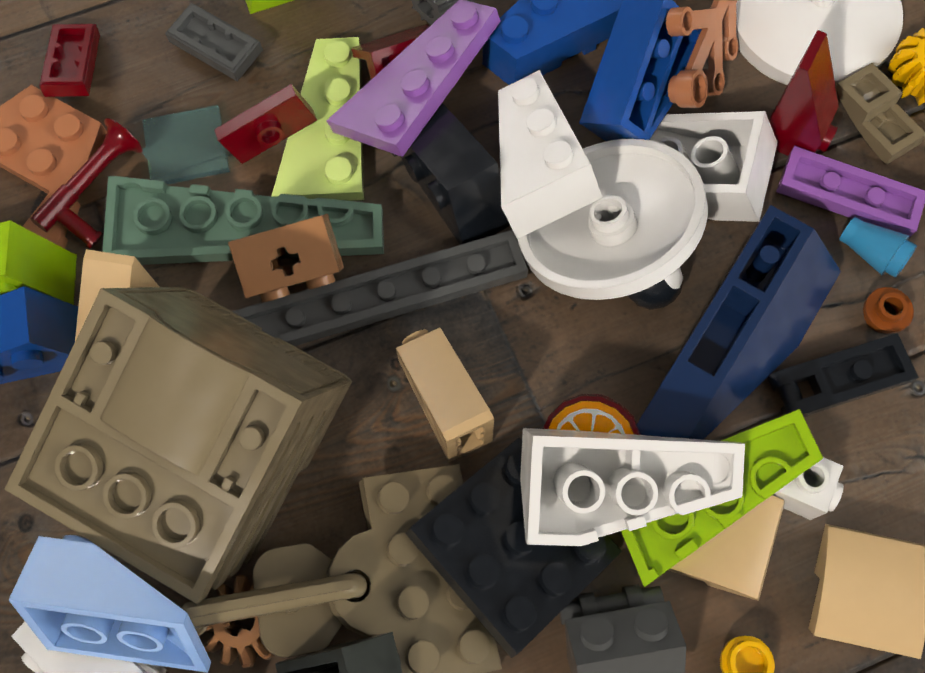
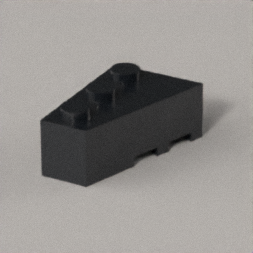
(457, 177)

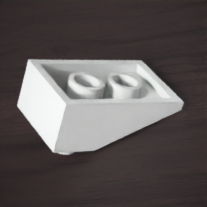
(731, 156)

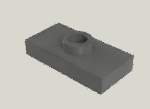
(214, 41)

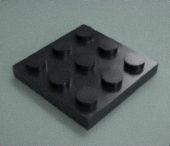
(482, 554)

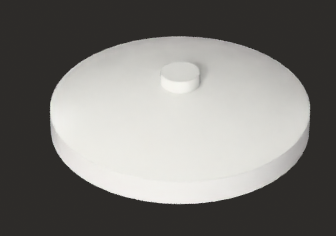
(778, 33)
(631, 236)

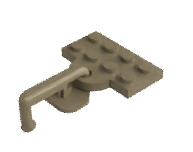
(308, 596)

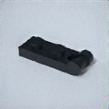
(845, 376)

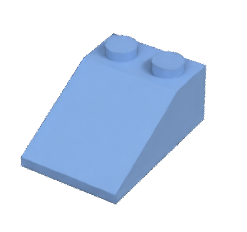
(97, 607)

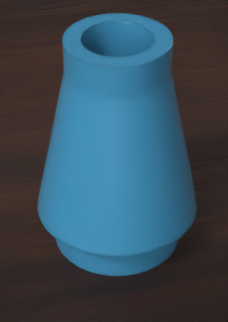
(879, 246)

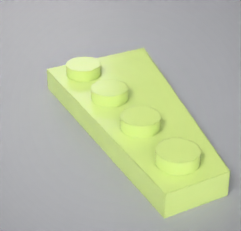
(315, 158)

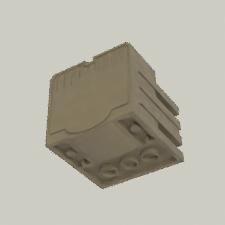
(175, 434)

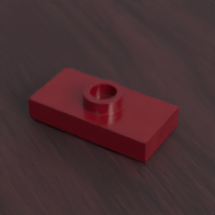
(70, 60)
(266, 124)

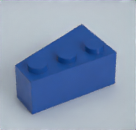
(635, 71)

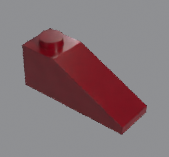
(808, 102)

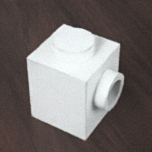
(814, 490)

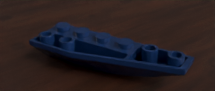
(745, 329)

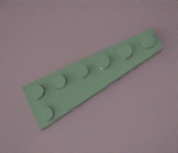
(196, 223)

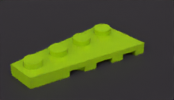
(772, 459)

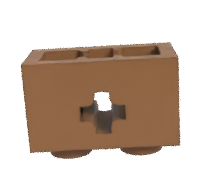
(259, 253)

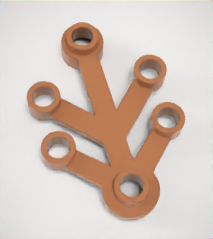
(693, 84)

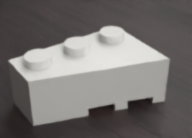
(540, 158)

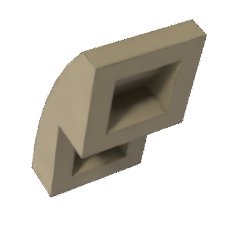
(873, 108)

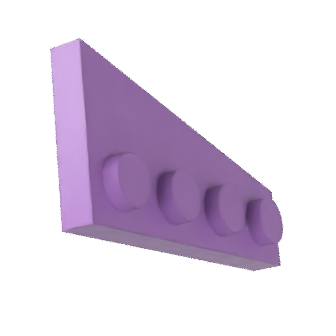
(414, 84)

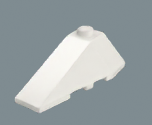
(610, 482)

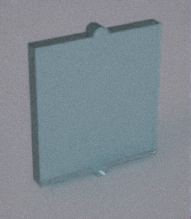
(184, 145)

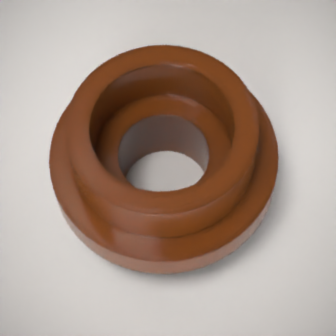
(879, 319)

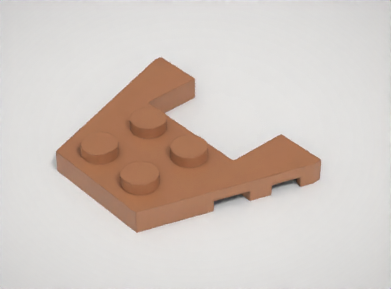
(46, 146)

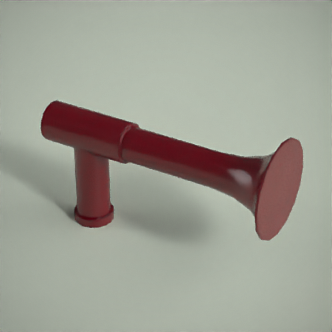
(57, 207)

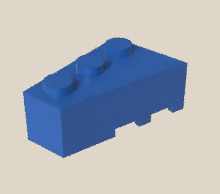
(545, 33)
(34, 334)

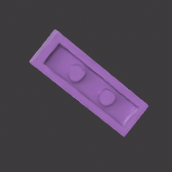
(851, 191)

